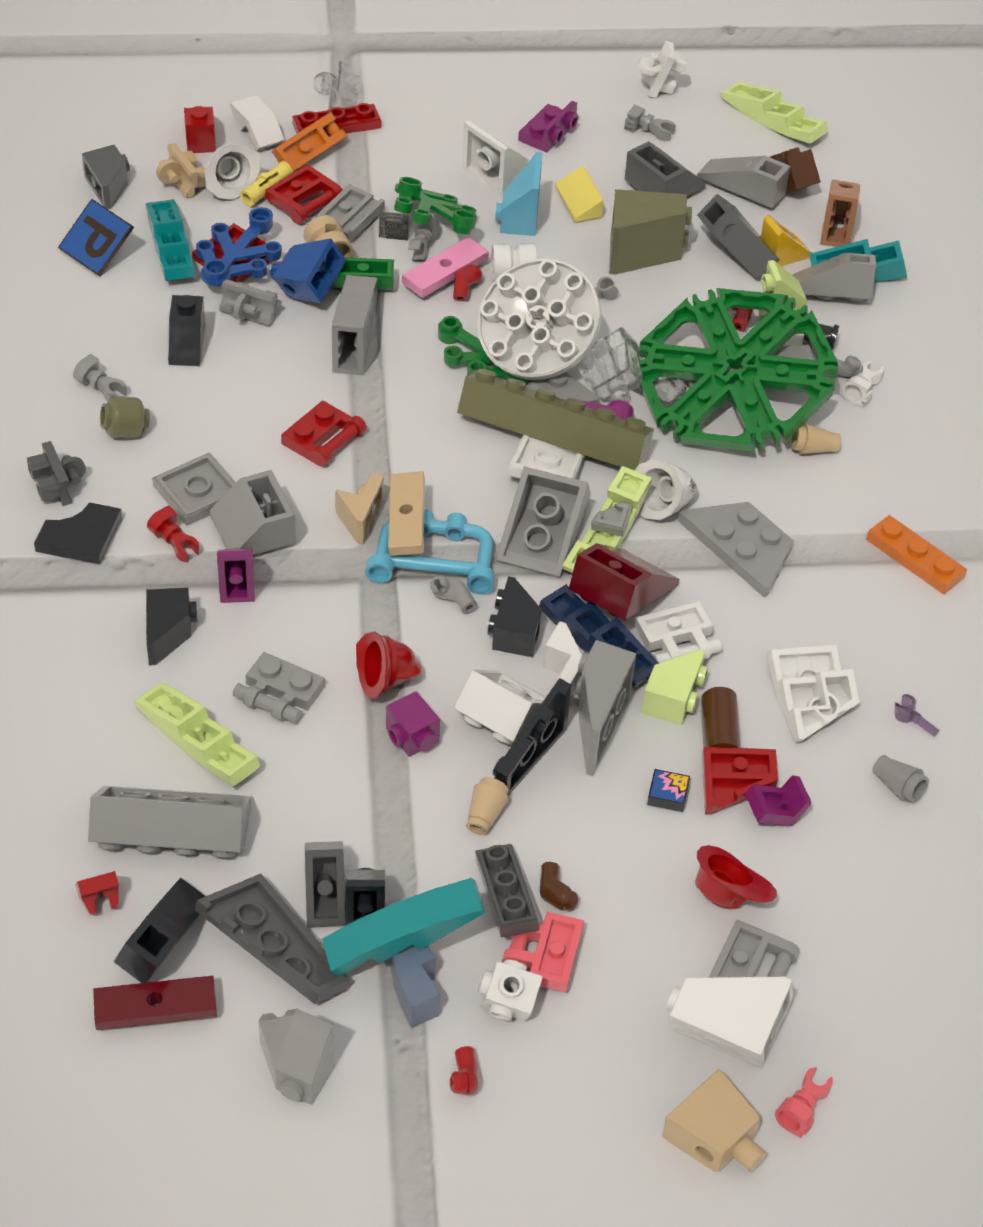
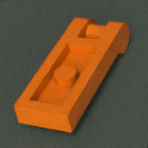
(310, 142)

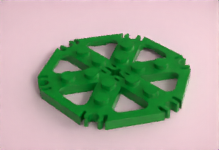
(744, 386)

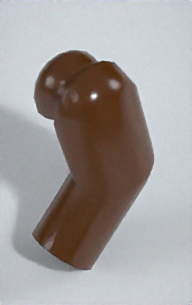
(555, 891)

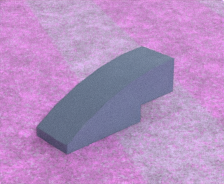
(413, 984)

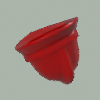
(384, 664)

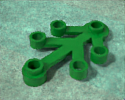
(411, 189)
(451, 332)

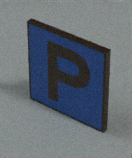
(95, 237)

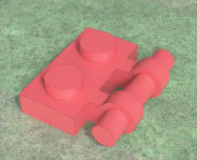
(555, 951)

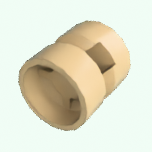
(328, 228)

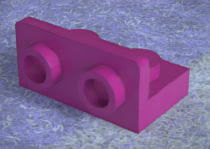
(549, 126)

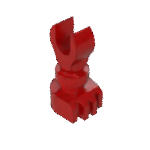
(163, 526)

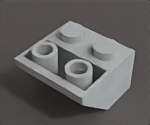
(255, 515)

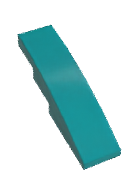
(170, 240)
(402, 924)

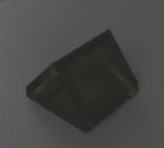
(394, 226)

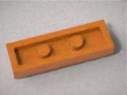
(916, 554)

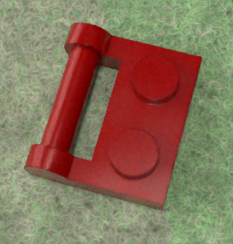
(297, 188)
(317, 427)

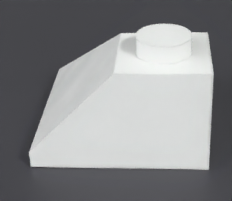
(490, 158)

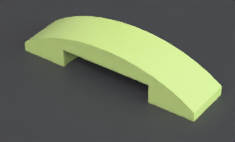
(626, 487)

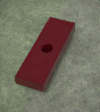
(173, 999)

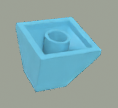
(521, 200)

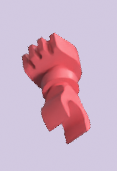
(796, 1111)

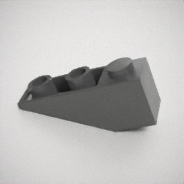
(737, 235)

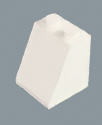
(732, 1013)

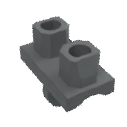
(60, 473)

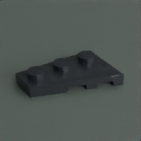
(536, 738)

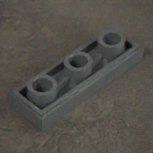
(506, 890)

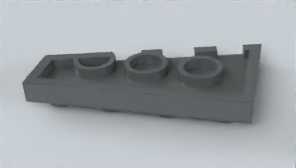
(274, 935)

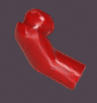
(463, 279)
(741, 318)
(467, 1076)

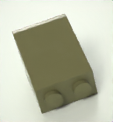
(647, 229)

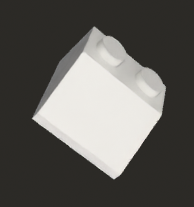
(498, 703)

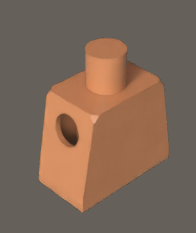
(840, 207)

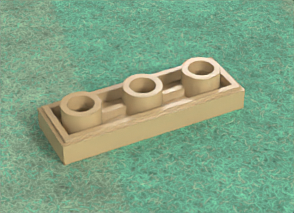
(406, 513)

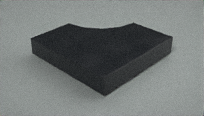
(81, 536)

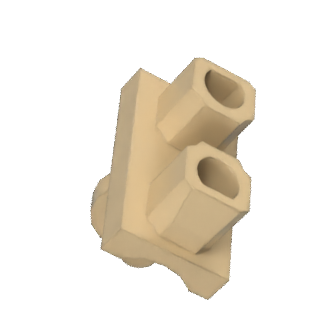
(181, 170)

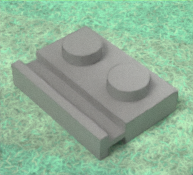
(353, 210)

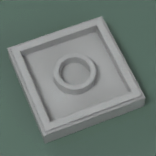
(194, 487)

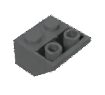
(656, 171)

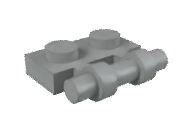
(282, 680)

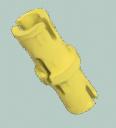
(256, 190)

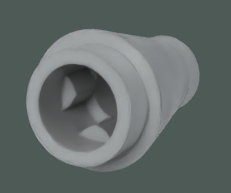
(902, 778)

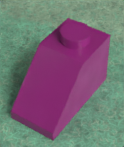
(236, 575)

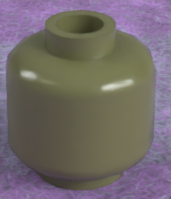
(124, 417)

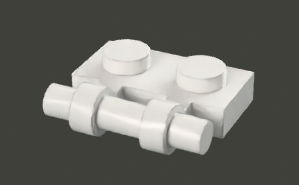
(675, 626)

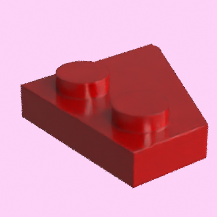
(731, 773)

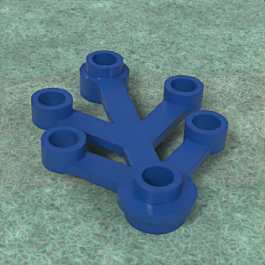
(218, 270)

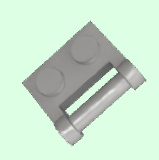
(746, 949)

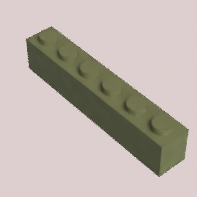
(555, 420)

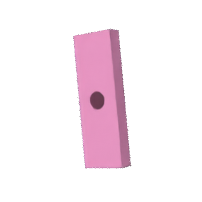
(442, 267)

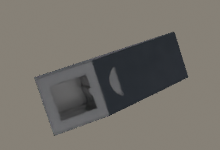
(160, 932)

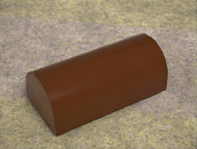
(720, 718)

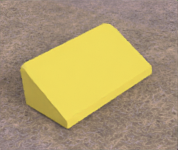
(580, 195)

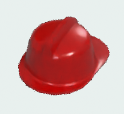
(728, 880)

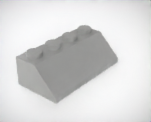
(169, 820)

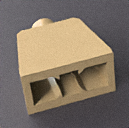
(716, 1126)

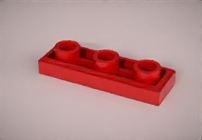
(350, 119)

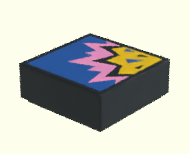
(668, 790)

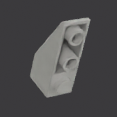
(751, 177)
(841, 276)

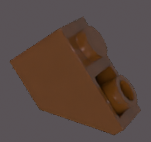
(802, 168)

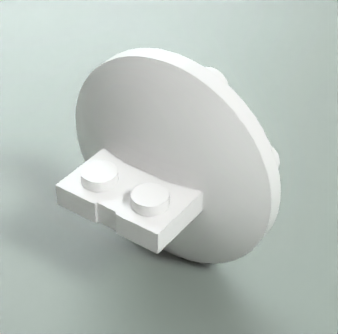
(539, 319)

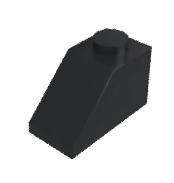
(186, 330)
(167, 621)
(364, 892)

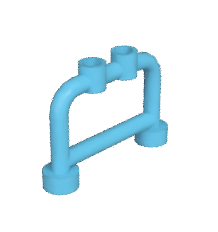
(480, 575)

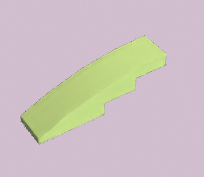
(768, 109)
(196, 734)

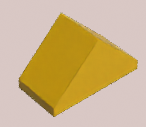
(783, 242)

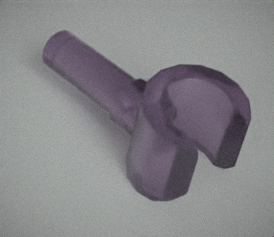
(907, 713)

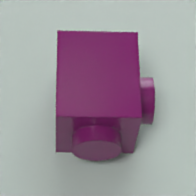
(412, 724)

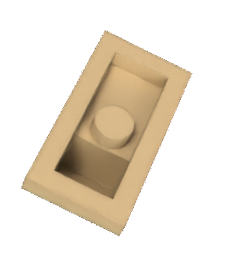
(360, 509)

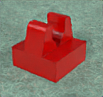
(89, 888)

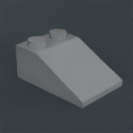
(543, 521)
(603, 697)

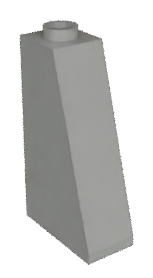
(353, 324)

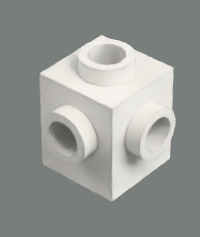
(521, 983)

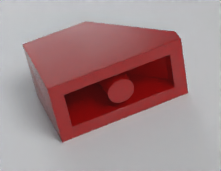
(200, 129)

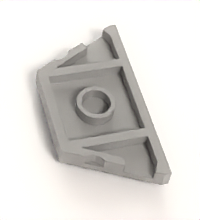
(741, 540)

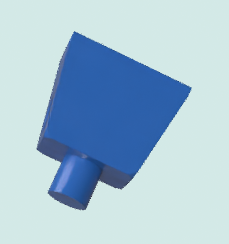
(308, 270)

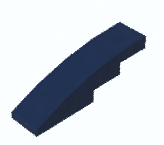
(590, 624)

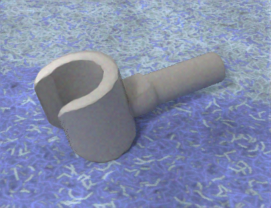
(606, 288)

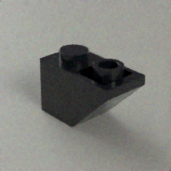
(517, 621)

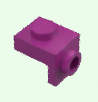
(778, 804)

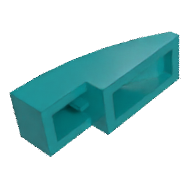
(888, 258)

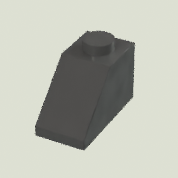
(106, 173)
(325, 883)

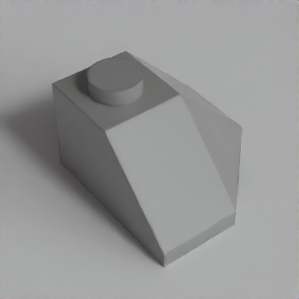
(298, 1053)

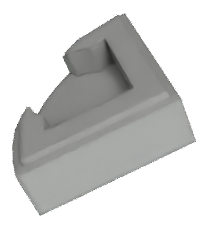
(612, 520)

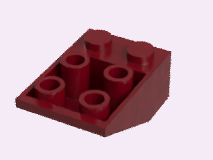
(618, 580)

